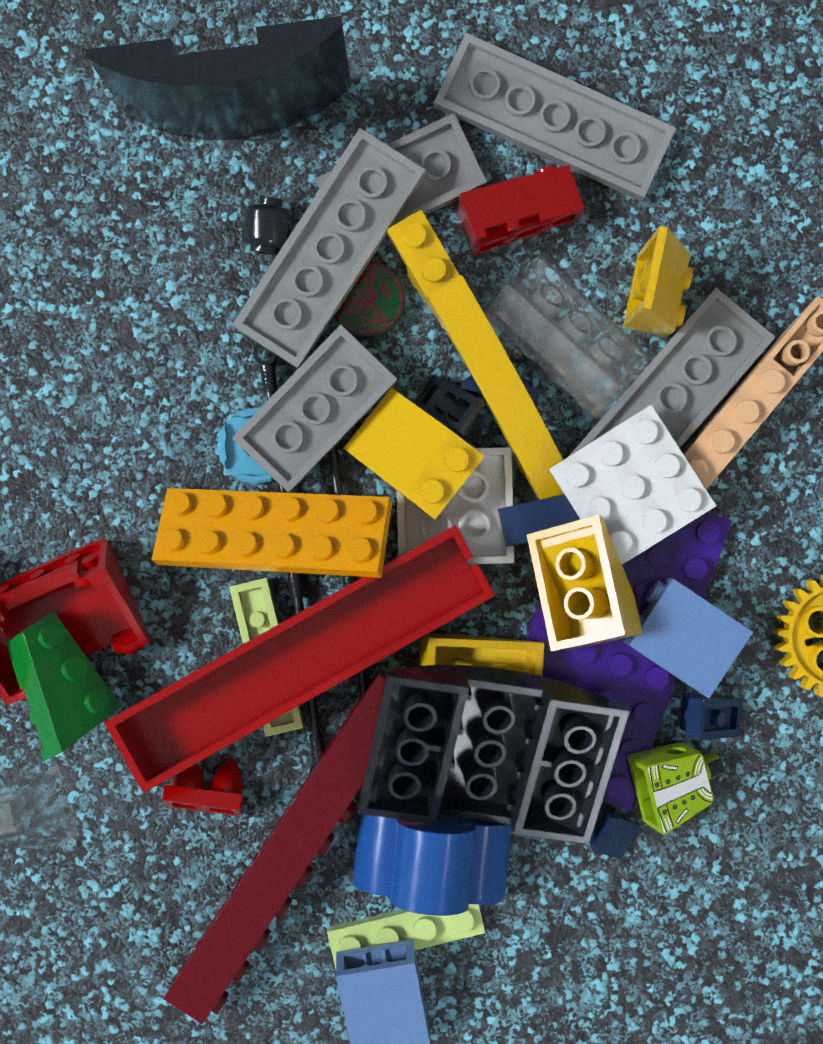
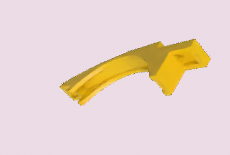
(479, 347)

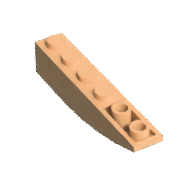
(756, 395)

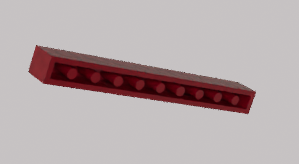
(279, 864)

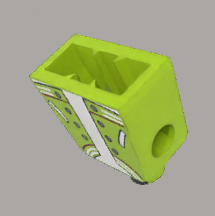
(673, 783)

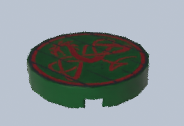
(373, 303)

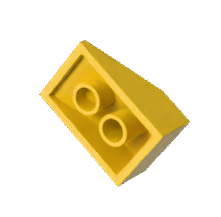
(658, 285)
(414, 453)
(582, 585)
(482, 651)

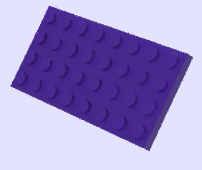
(621, 671)

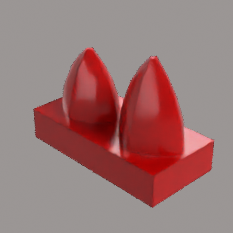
(222, 796)

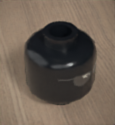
(267, 226)

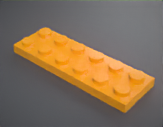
(274, 532)

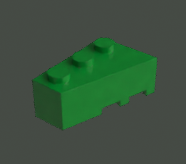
(59, 684)

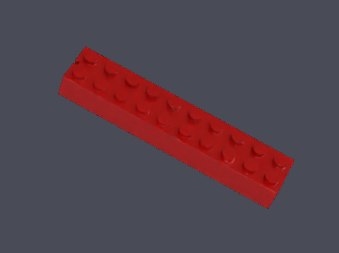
(298, 659)

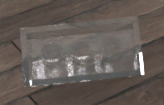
(567, 336)

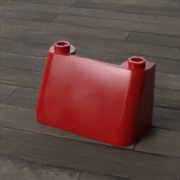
(85, 594)

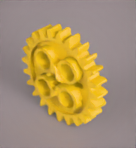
(797, 631)

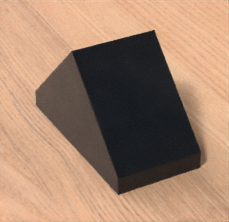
(449, 405)

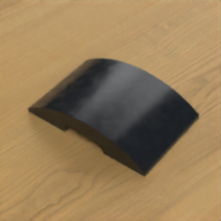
(229, 90)
(492, 750)

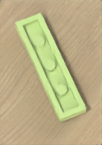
(255, 615)
(405, 925)

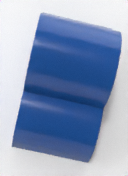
(432, 865)

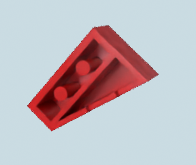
(518, 208)

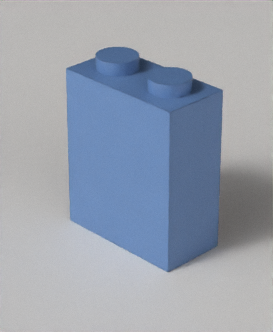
(688, 636)
(382, 994)

